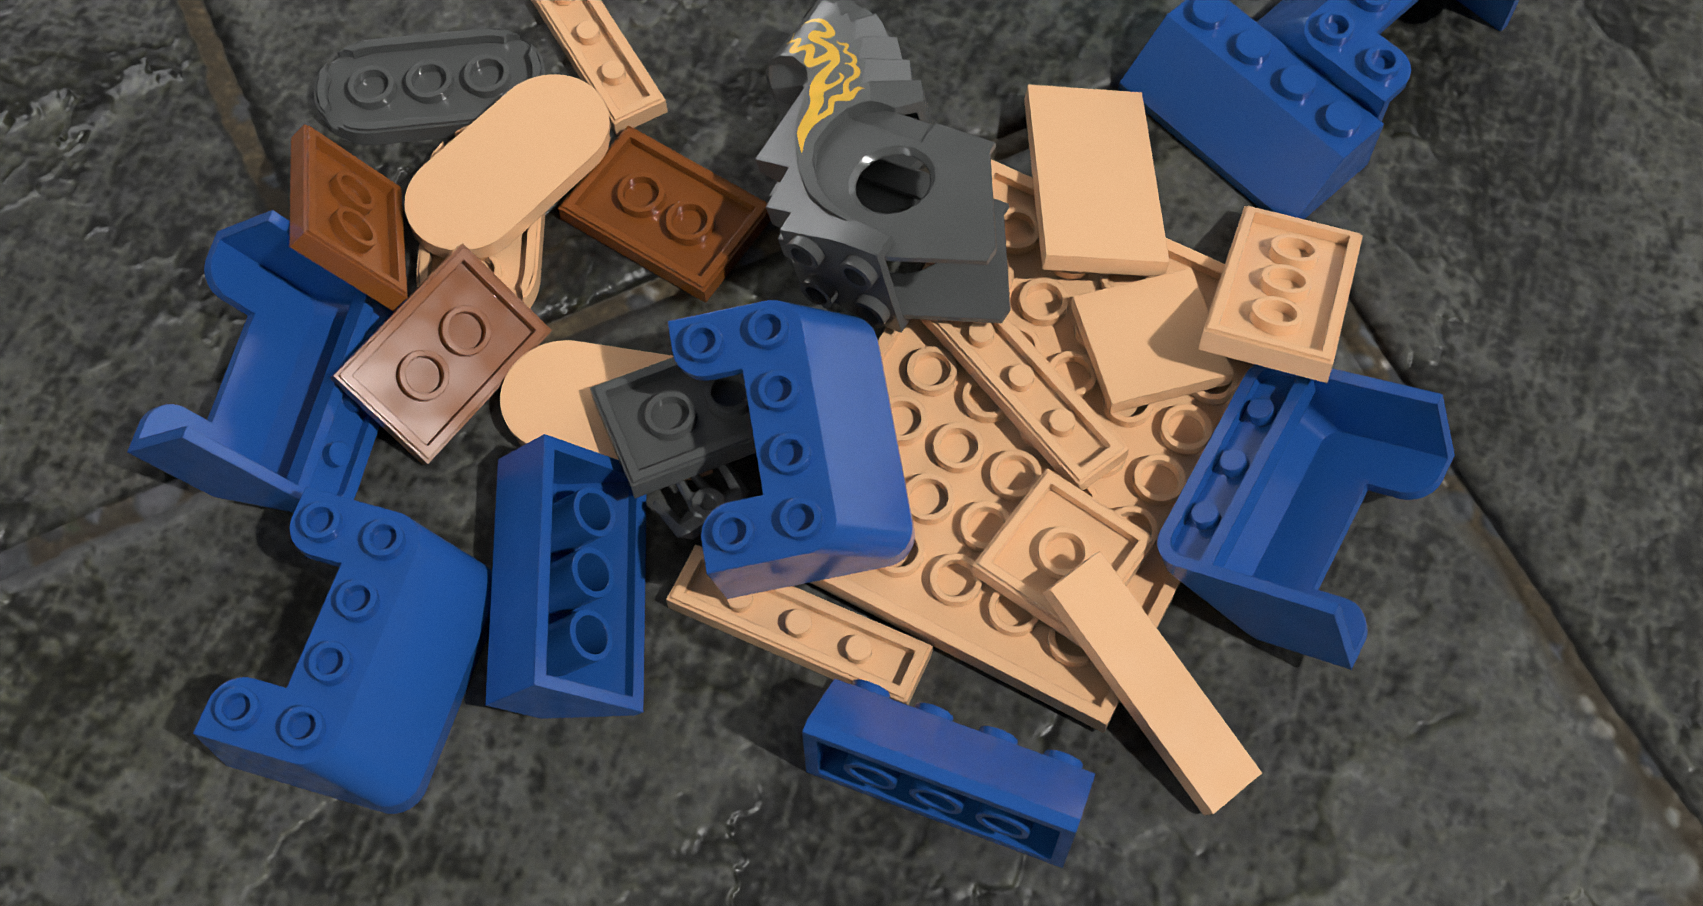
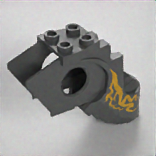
(854, 154)

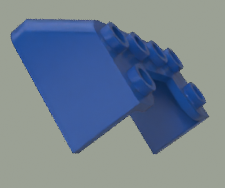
(1346, 42)
(277, 410)
(821, 444)
(1283, 491)
(377, 670)

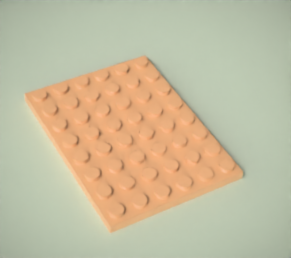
(974, 467)

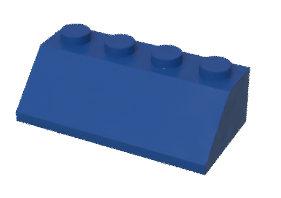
(1251, 107)
(566, 585)
(947, 769)

